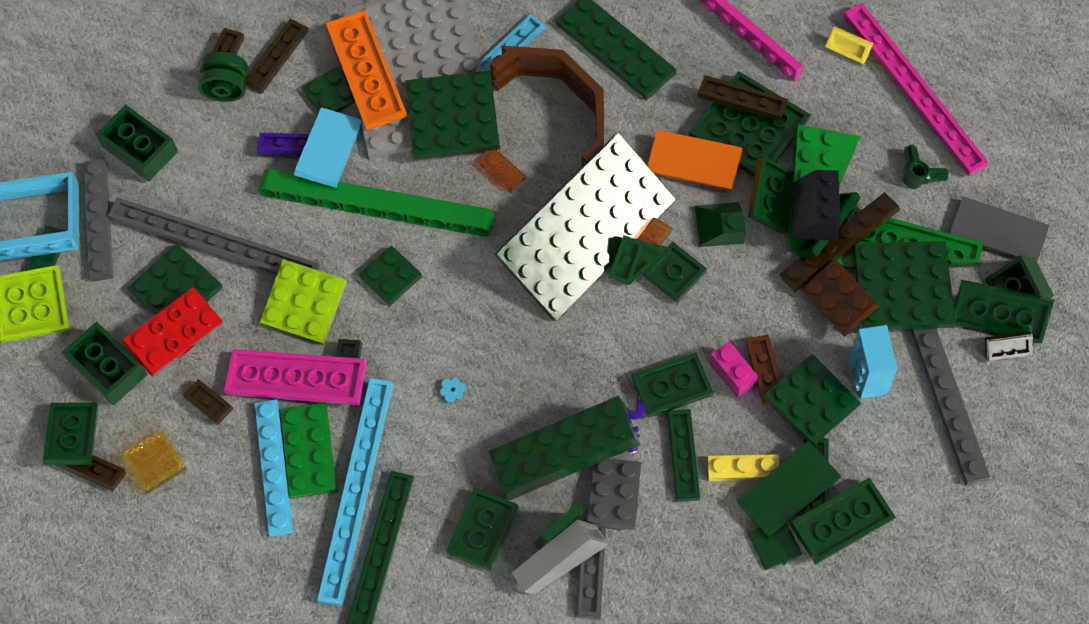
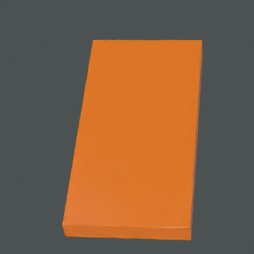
(694, 160)

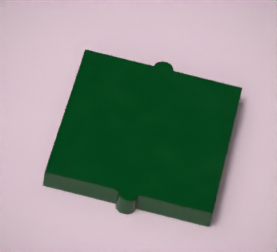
(777, 549)

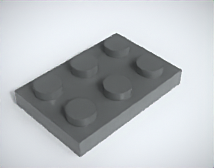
(614, 494)

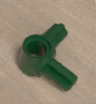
(918, 172)

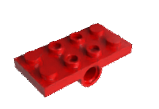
(172, 332)

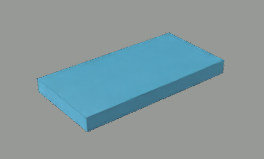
(328, 147)

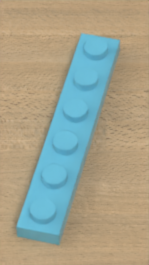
(274, 468)

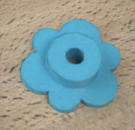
(454, 384)

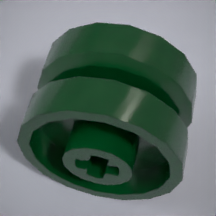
(222, 76)

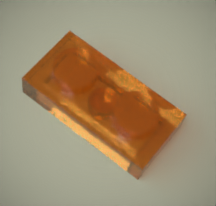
(502, 170)

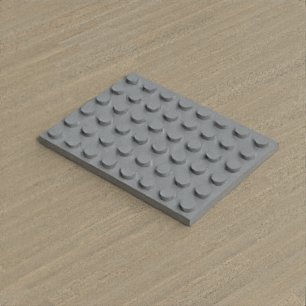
(417, 43)

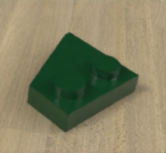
(633, 258)

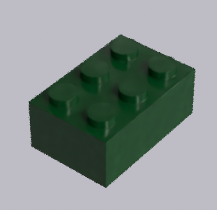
(137, 142)
(104, 363)

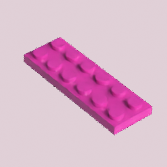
(295, 377)

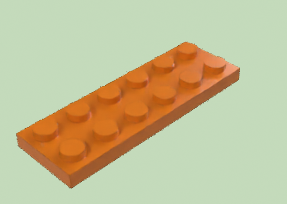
(366, 70)

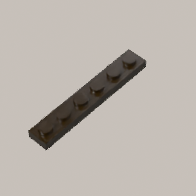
(849, 234)

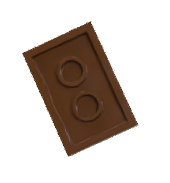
(840, 297)

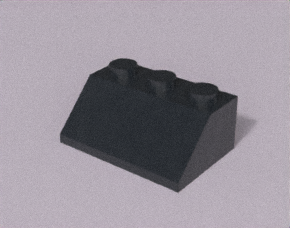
(816, 206)

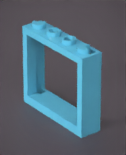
(44, 243)

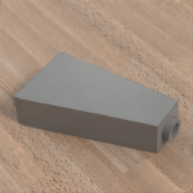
(559, 556)

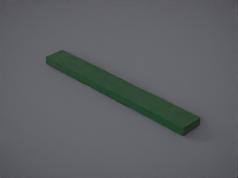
(381, 549)

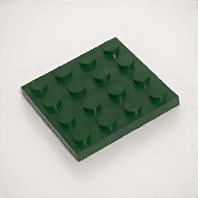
(452, 115)
(751, 131)
(907, 283)

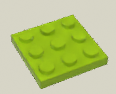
(303, 301)
(32, 304)

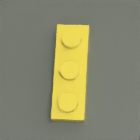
(741, 467)

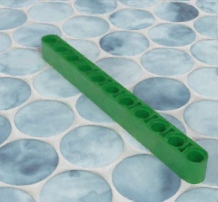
(378, 203)

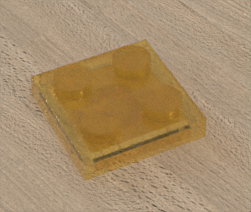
(154, 462)

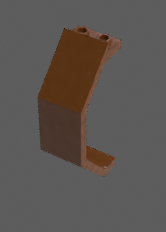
(552, 64)

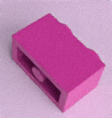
(733, 369)

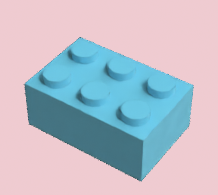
(872, 362)

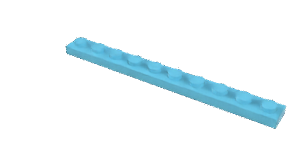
(355, 493)

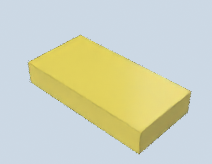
(848, 45)

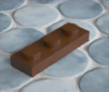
(763, 364)

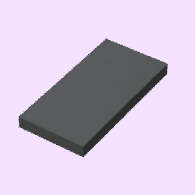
(999, 229)

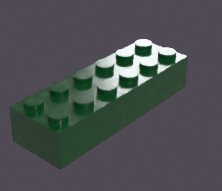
(564, 448)

